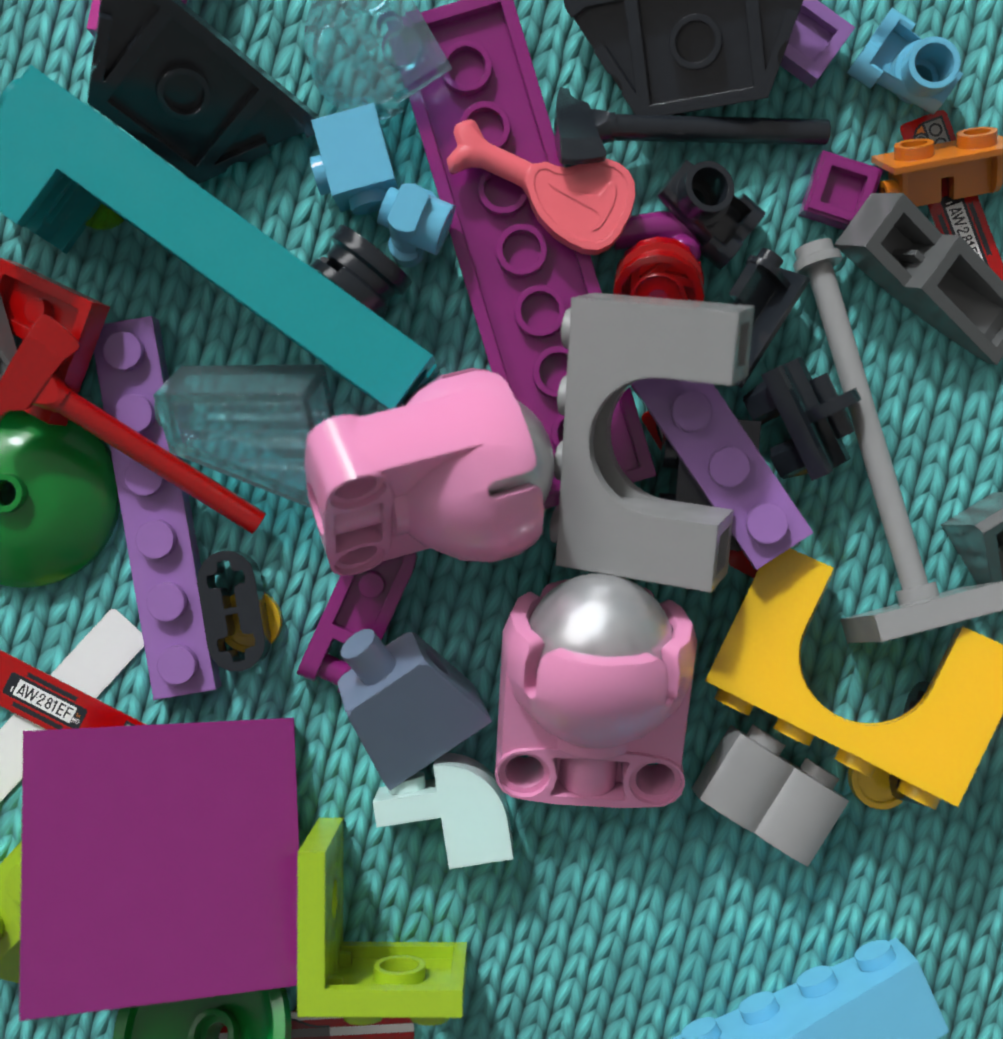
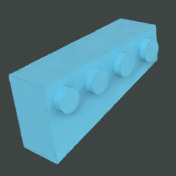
(865, 997)

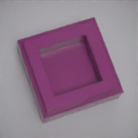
(838, 189)

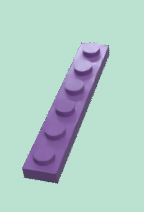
(155, 516)

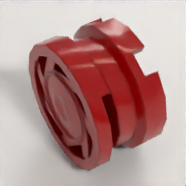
(660, 270)

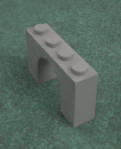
(601, 514)

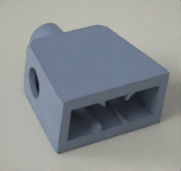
(406, 703)

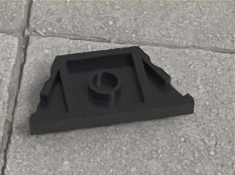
(688, 52)
(187, 89)

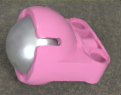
(443, 472)
(594, 695)

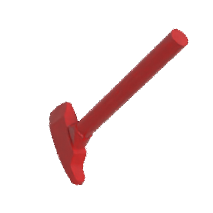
(34, 381)

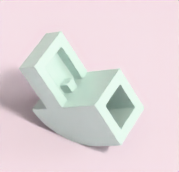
(466, 801)

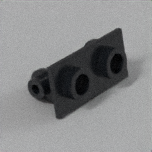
(773, 295)

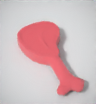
(576, 205)

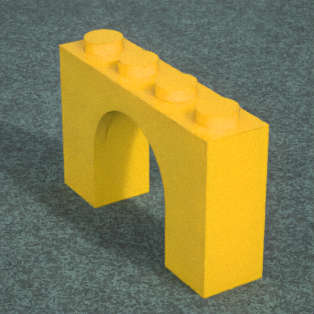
(928, 747)

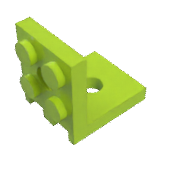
(364, 978)

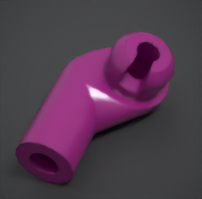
(657, 224)

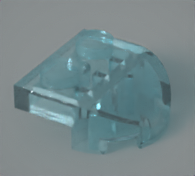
(371, 53)

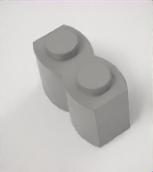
(769, 794)

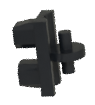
(811, 415)

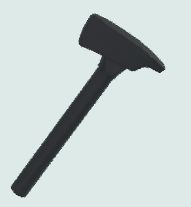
(584, 130)

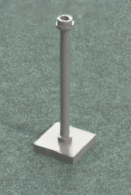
(919, 602)

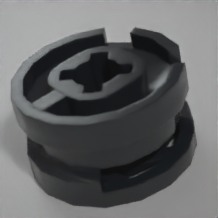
(362, 270)

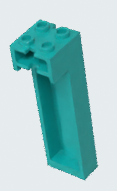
(69, 159)

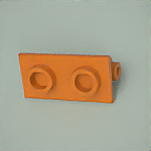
(970, 162)

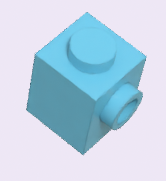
(353, 159)

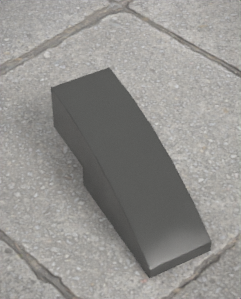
(928, 272)

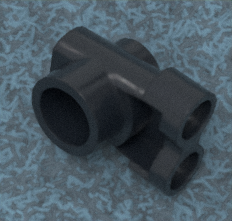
(707, 206)

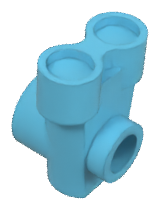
(907, 65)
(415, 222)

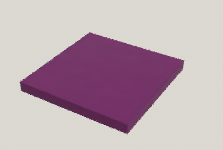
(157, 864)

